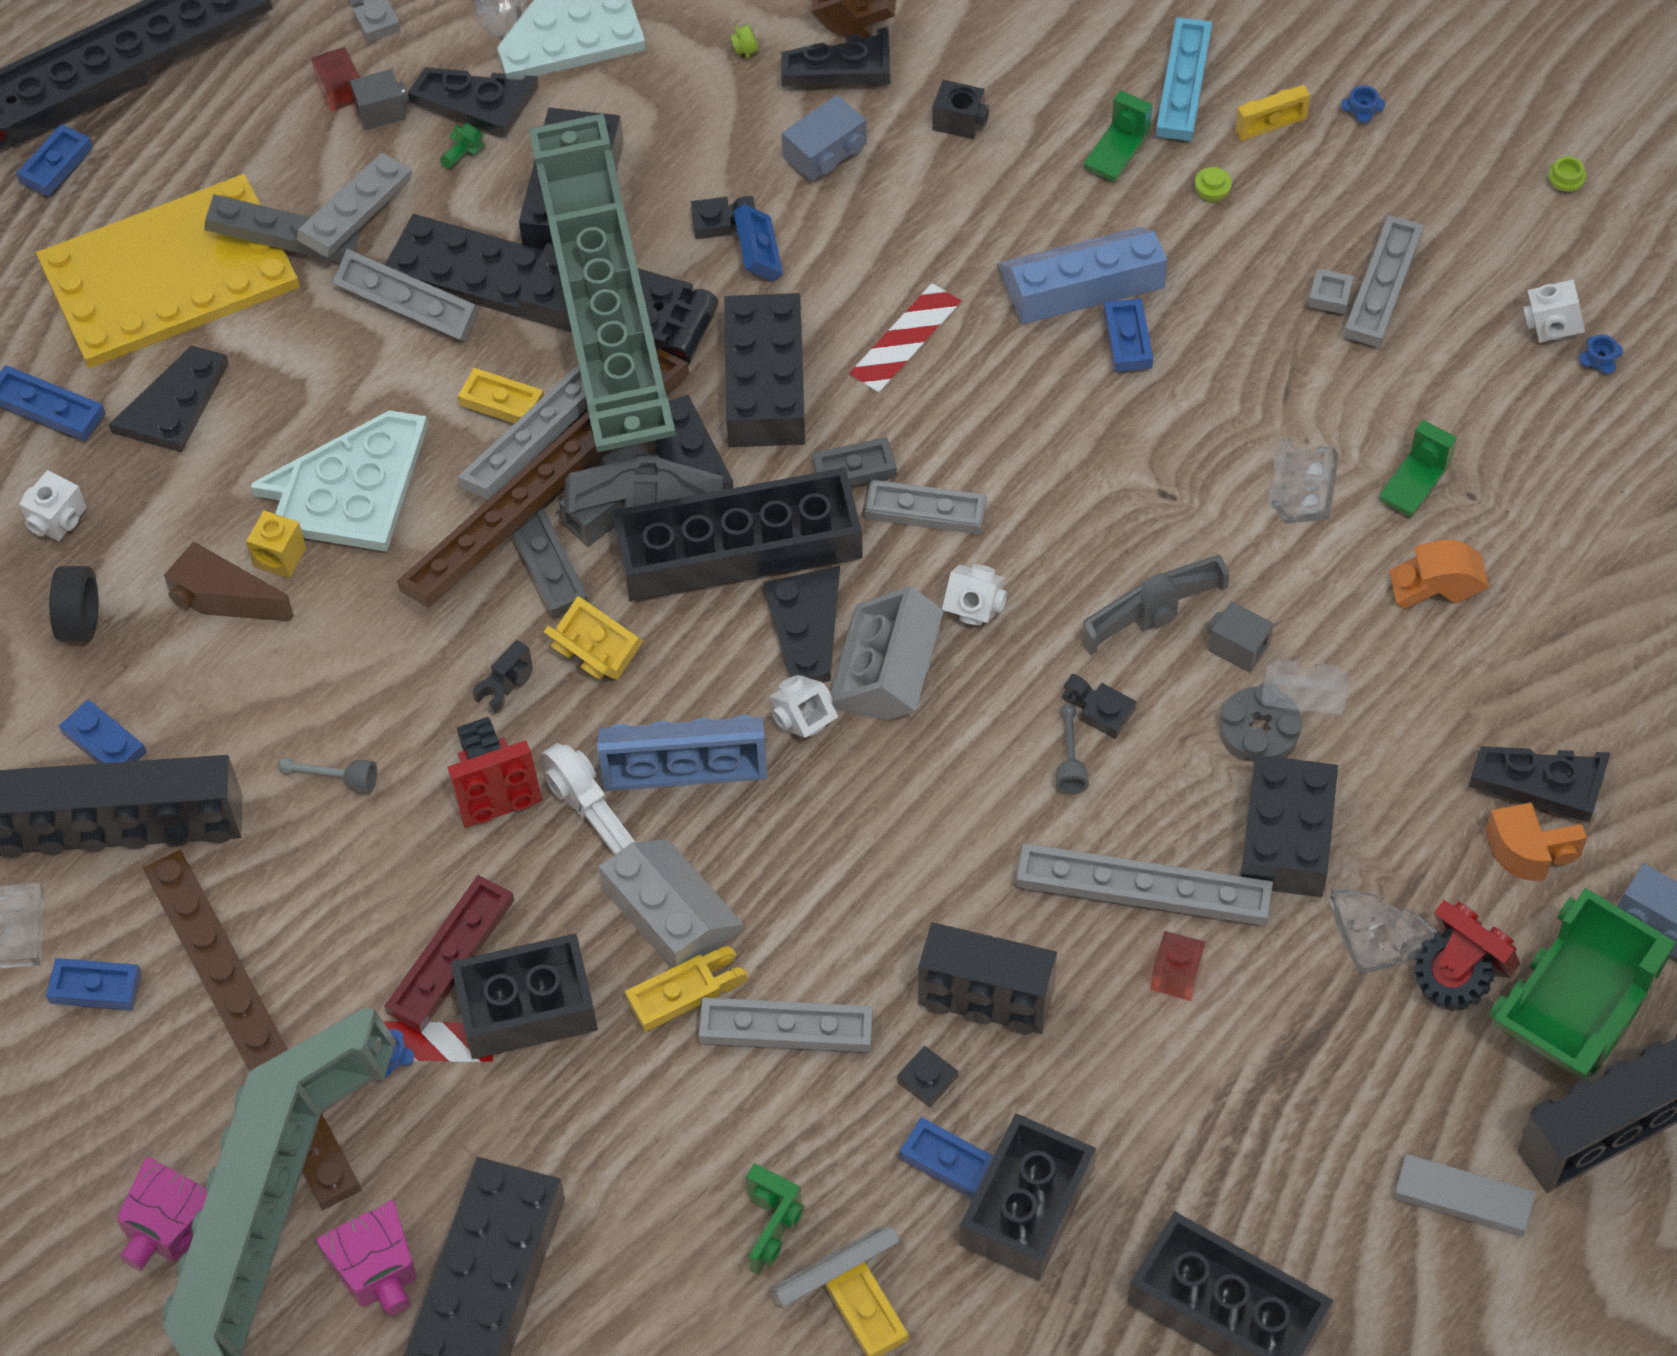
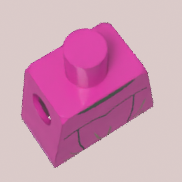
(159, 1214)
(372, 1258)

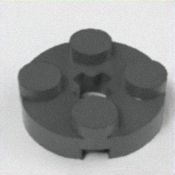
(1243, 740)

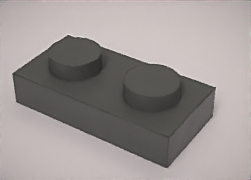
(862, 461)

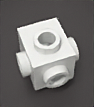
(1554, 311)
(52, 506)
(975, 594)
(802, 706)

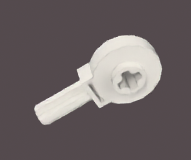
(572, 779)

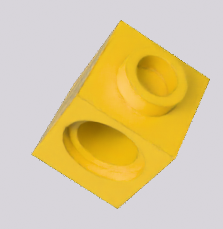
(276, 544)

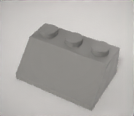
(887, 655)
(668, 901)

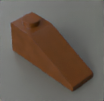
(223, 589)

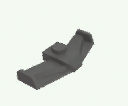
(637, 482)
(1154, 600)

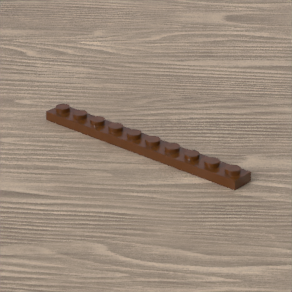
(513, 504)
(241, 1008)

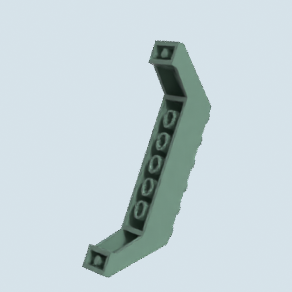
(601, 283)
(258, 1180)

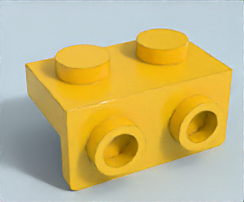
(595, 639)

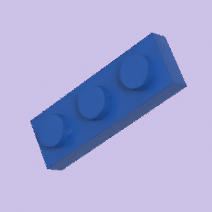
(48, 403)

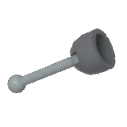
(358, 776)

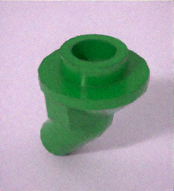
(467, 139)

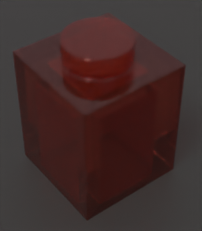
(333, 76)
(1177, 965)

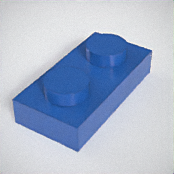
(54, 160)
(758, 242)
(1128, 335)
(101, 735)
(93, 984)
(945, 1157)

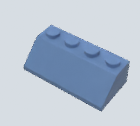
(1085, 274)
(682, 753)

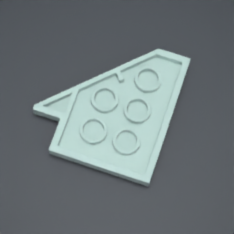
(569, 35)
(352, 484)

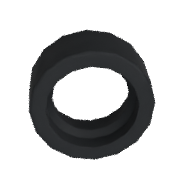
(73, 603)

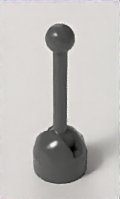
(1071, 774)

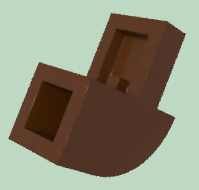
(852, 16)

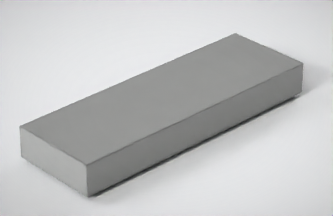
(925, 506)
(1464, 1195)
(833, 1265)

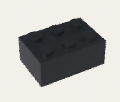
(1289, 824)
(986, 978)
(524, 996)
(1027, 1196)

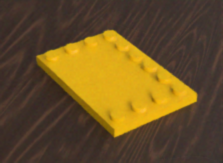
(160, 275)

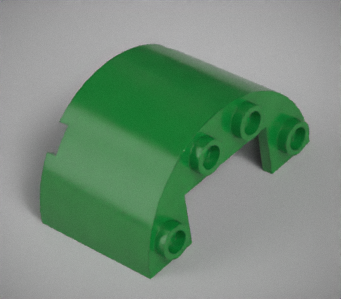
(1584, 985)

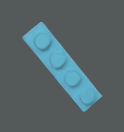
(1184, 79)

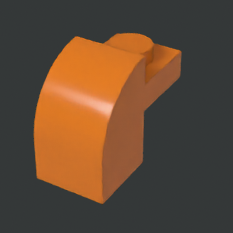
(1441, 568)
(1525, 848)

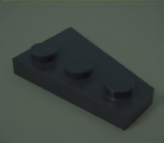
(849, 63)
(480, 101)
(174, 401)
(692, 442)
(805, 620)
(1550, 782)

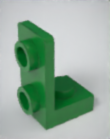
(1123, 138)
(1421, 470)
(771, 1192)

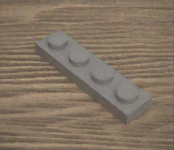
(354, 205)
(1383, 281)
(406, 295)
(786, 1024)

